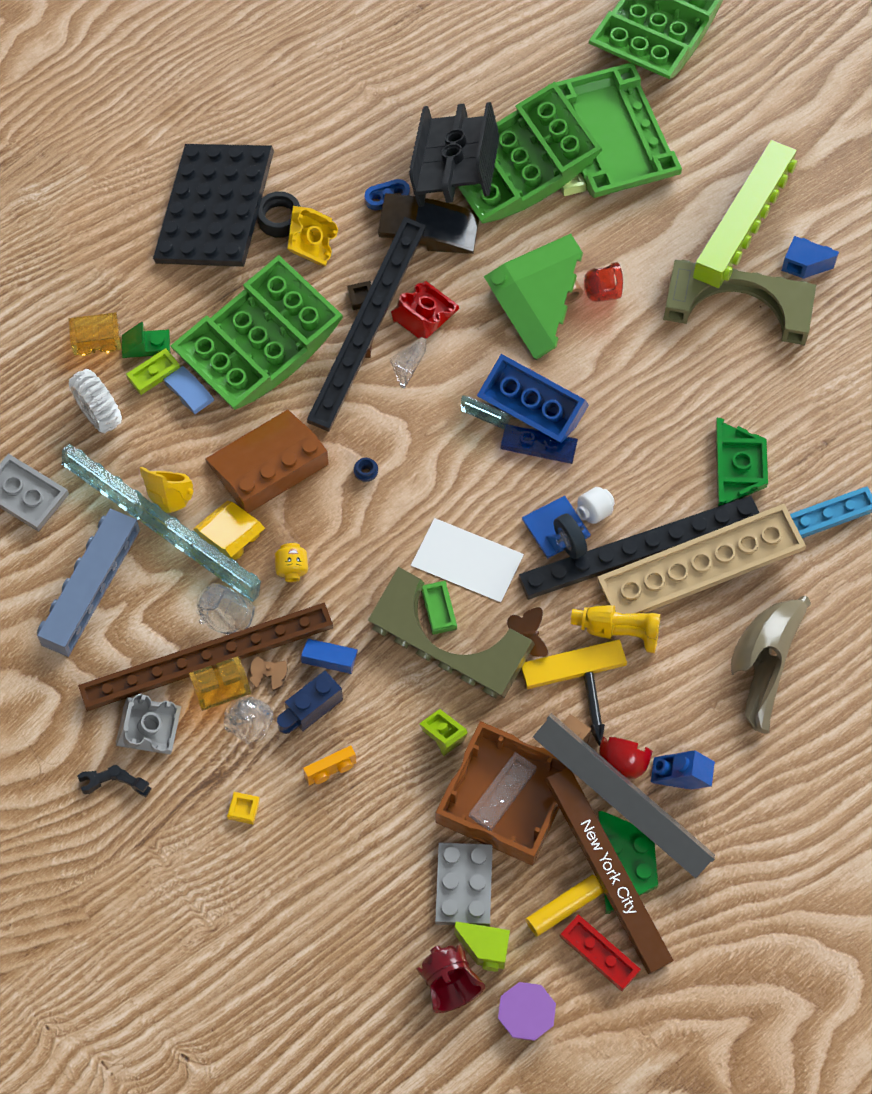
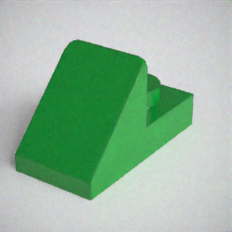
(144, 343)

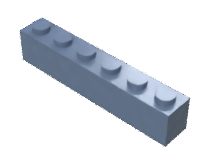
(88, 582)

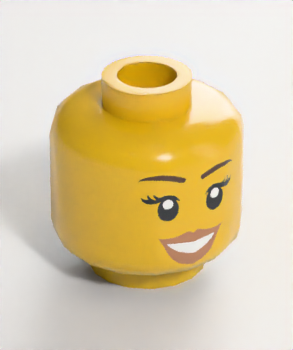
(291, 562)

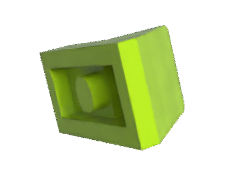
(444, 731)

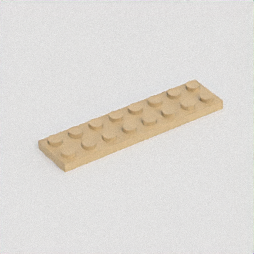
(702, 562)

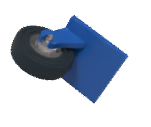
(558, 529)

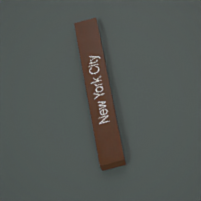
(609, 870)

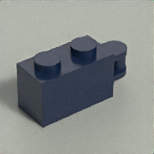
(310, 703)

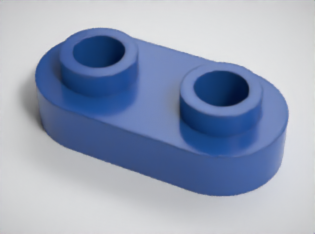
(378, 192)

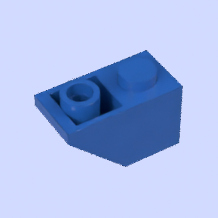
(808, 258)
(683, 770)

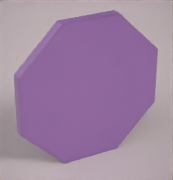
(526, 1011)

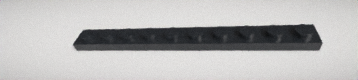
(366, 324)
(633, 548)

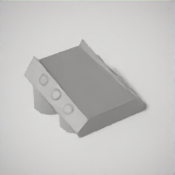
(148, 724)

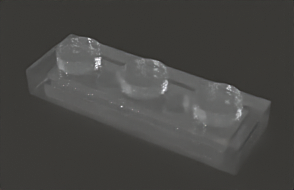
(502, 791)

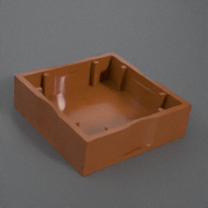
(531, 814)

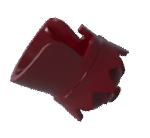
(450, 978)

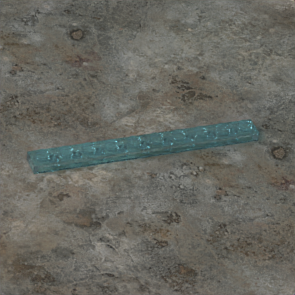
(161, 523)

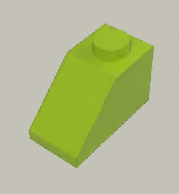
(484, 944)

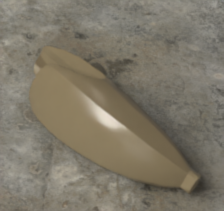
(767, 632)

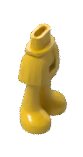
(606, 622)

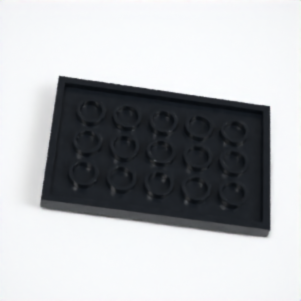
(214, 205)

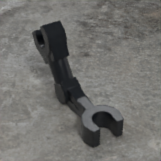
(113, 773)

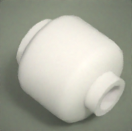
(595, 505)

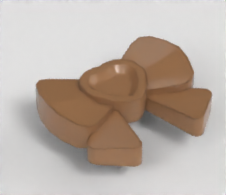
(261, 668)

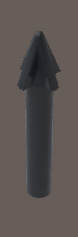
(597, 727)

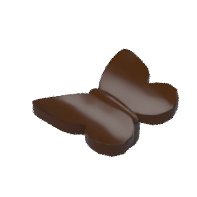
(528, 627)

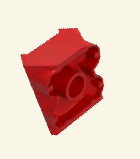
(423, 310)

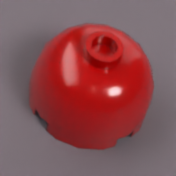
(625, 756)

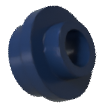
(366, 463)

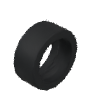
(272, 200)

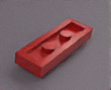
(600, 953)

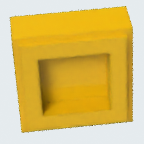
(243, 808)

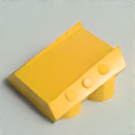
(311, 235)
(229, 529)

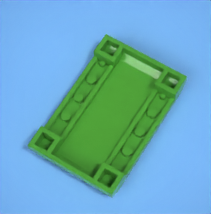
(624, 127)

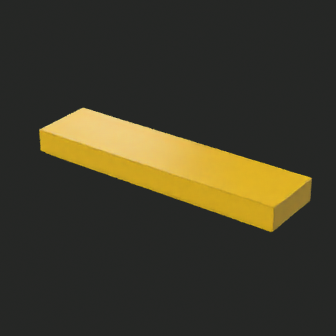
(573, 664)

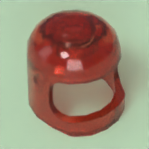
(600, 283)

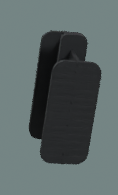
(453, 153)

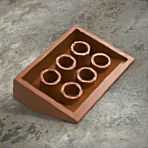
(268, 460)

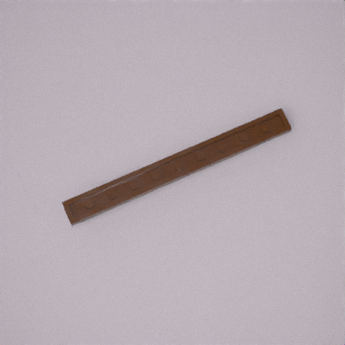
(181, 663)

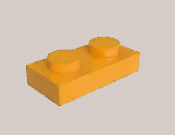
(337, 762)

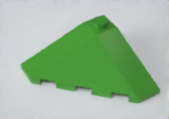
(535, 291)

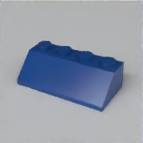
(533, 399)

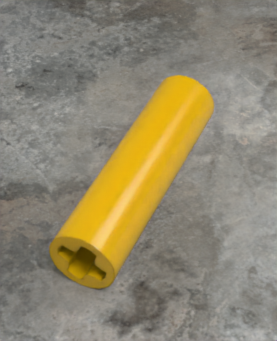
(564, 905)

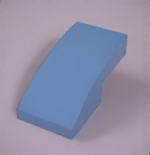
(189, 390)

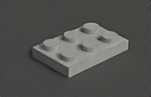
(28, 493)
(464, 884)

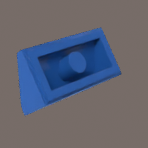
(329, 656)

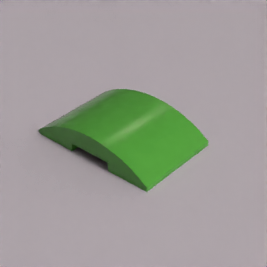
(656, 32)
(536, 155)
(259, 335)

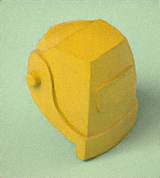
(167, 489)

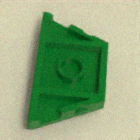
(740, 462)
(634, 851)

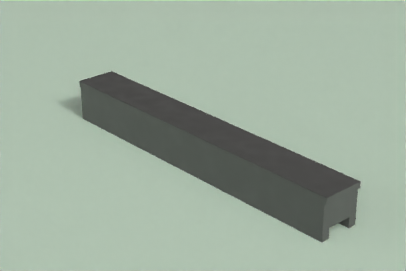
(624, 796)

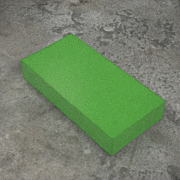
(439, 607)

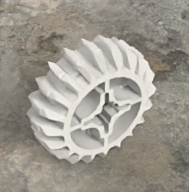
(95, 400)

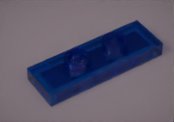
(538, 444)

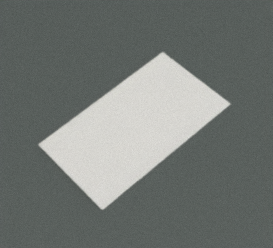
(467, 560)

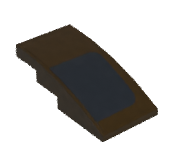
(447, 225)

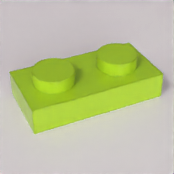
(152, 371)

